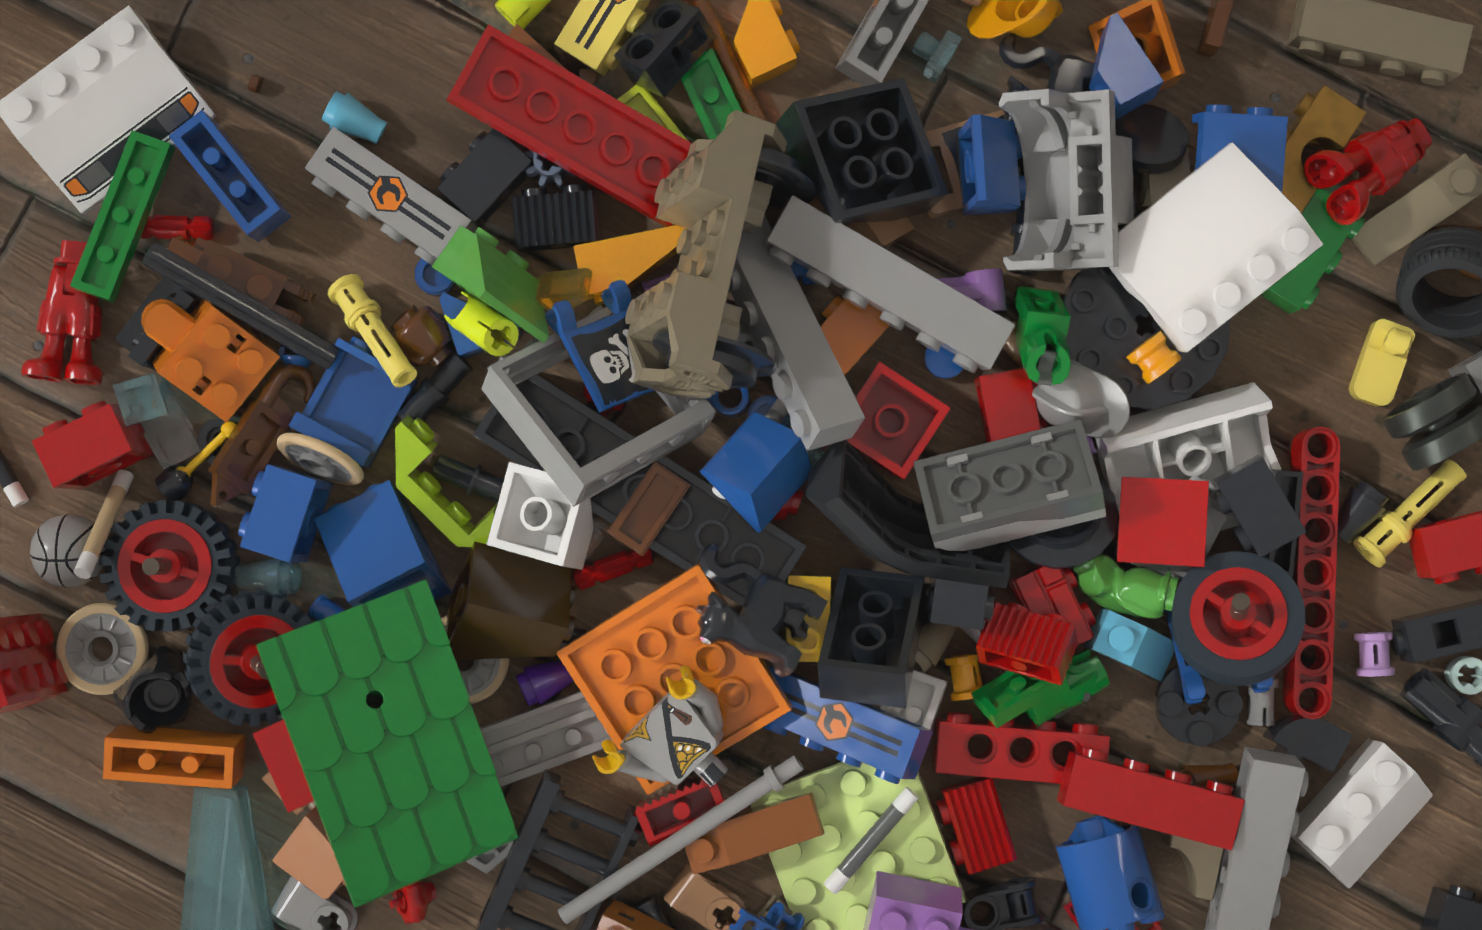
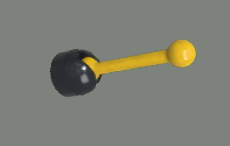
(177, 480)

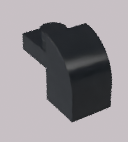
(1309, 739)

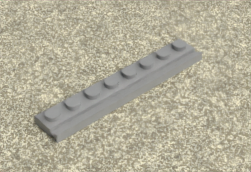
(543, 737)

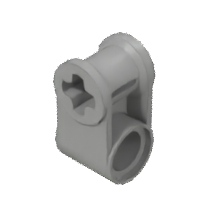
(308, 911)

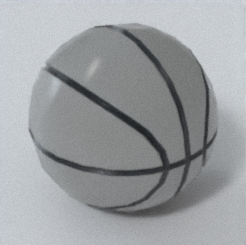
(58, 547)

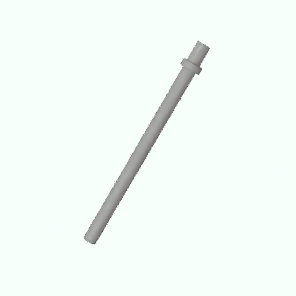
(772, 779)

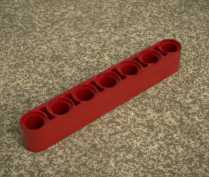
(1322, 591)

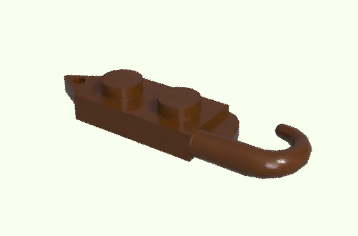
(255, 436)

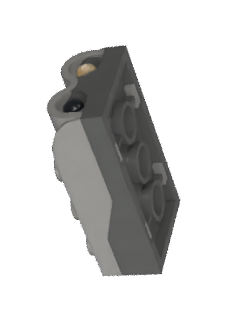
(1010, 488)

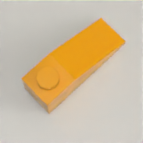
(626, 257)

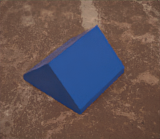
(759, 469)

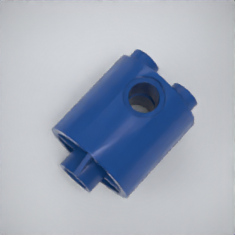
(1109, 876)

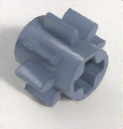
(555, 174)

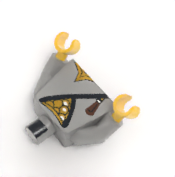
(672, 737)

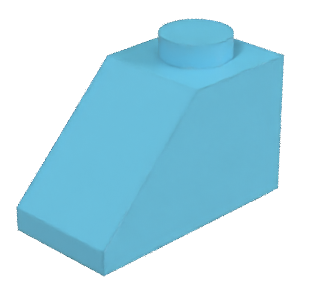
(1131, 644)

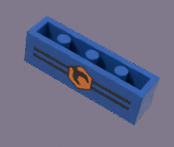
(853, 730)

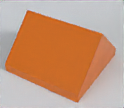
(1153, 32)

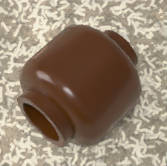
(422, 336)

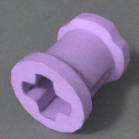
(1366, 655)

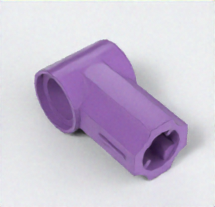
(983, 287)

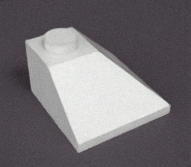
(540, 520)

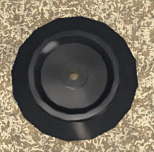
(1071, 544)

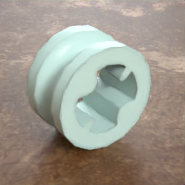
(1451, 675)

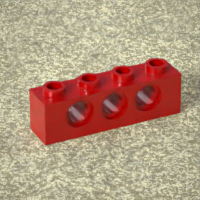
(953, 757)

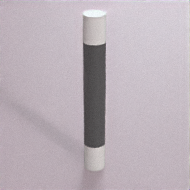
(871, 840)

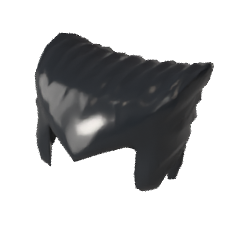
(156, 691)

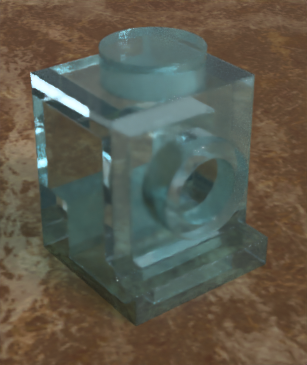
(144, 398)

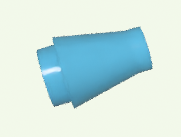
(353, 118)

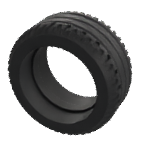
(1426, 306)

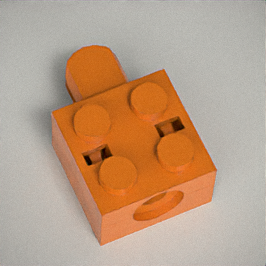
(205, 354)

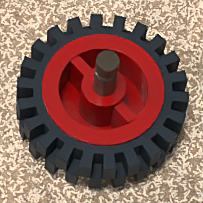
(168, 564)
(224, 655)

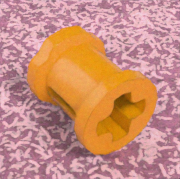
(964, 675)

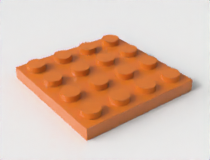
(628, 656)

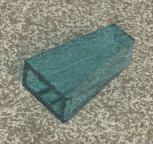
(224, 865)

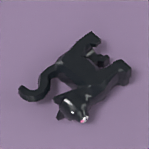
(1066, 75)
(766, 607)

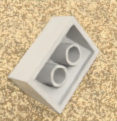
(1361, 811)

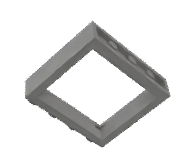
(582, 483)

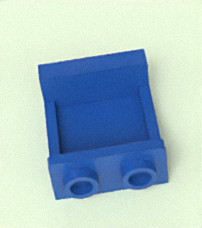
(1256, 135)
(353, 404)

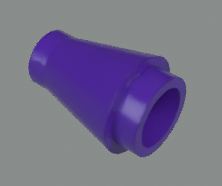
(543, 681)

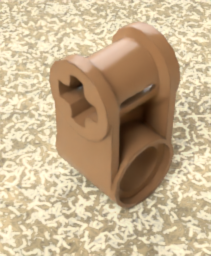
(701, 897)

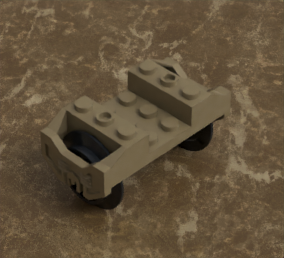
(683, 327)

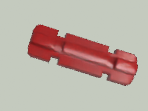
(172, 226)
(611, 567)

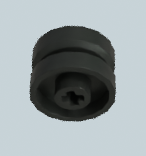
(1436, 418)

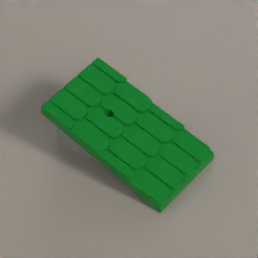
(396, 783)

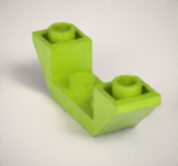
(412, 445)

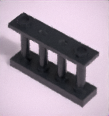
(533, 838)

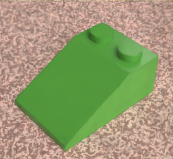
(494, 278)

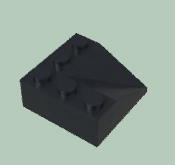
(865, 153)

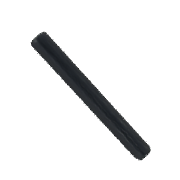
(240, 306)

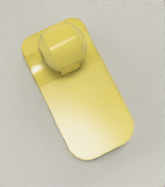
(1381, 362)

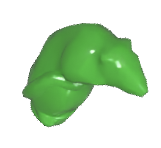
(1133, 592)

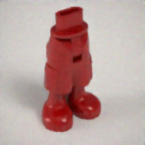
(1379, 158)
(63, 315)

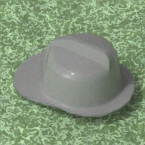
(1086, 397)

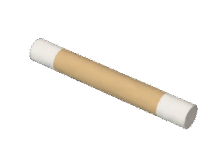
(103, 524)

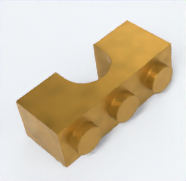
(1323, 122)

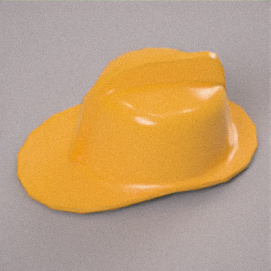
(1019, 17)

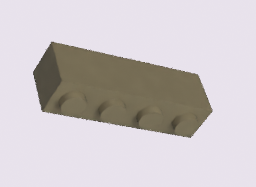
(1382, 37)

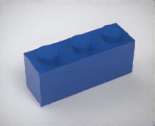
(230, 176)

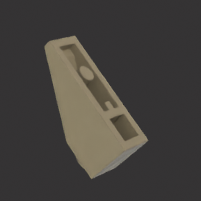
(1419, 209)

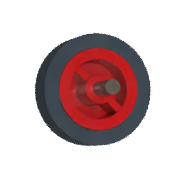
(1237, 618)

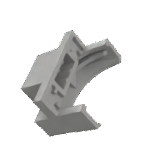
(1074, 179)

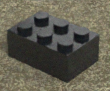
(872, 637)

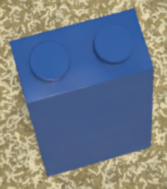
(378, 546)

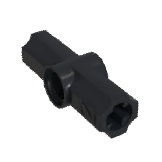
(1452, 716)

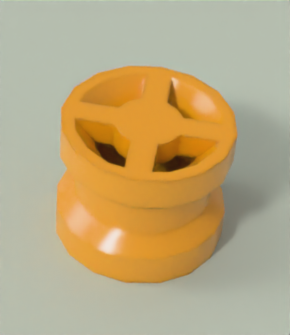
(1154, 357)

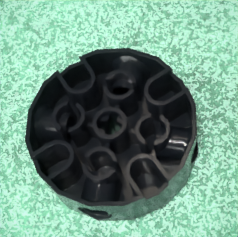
(1105, 333)

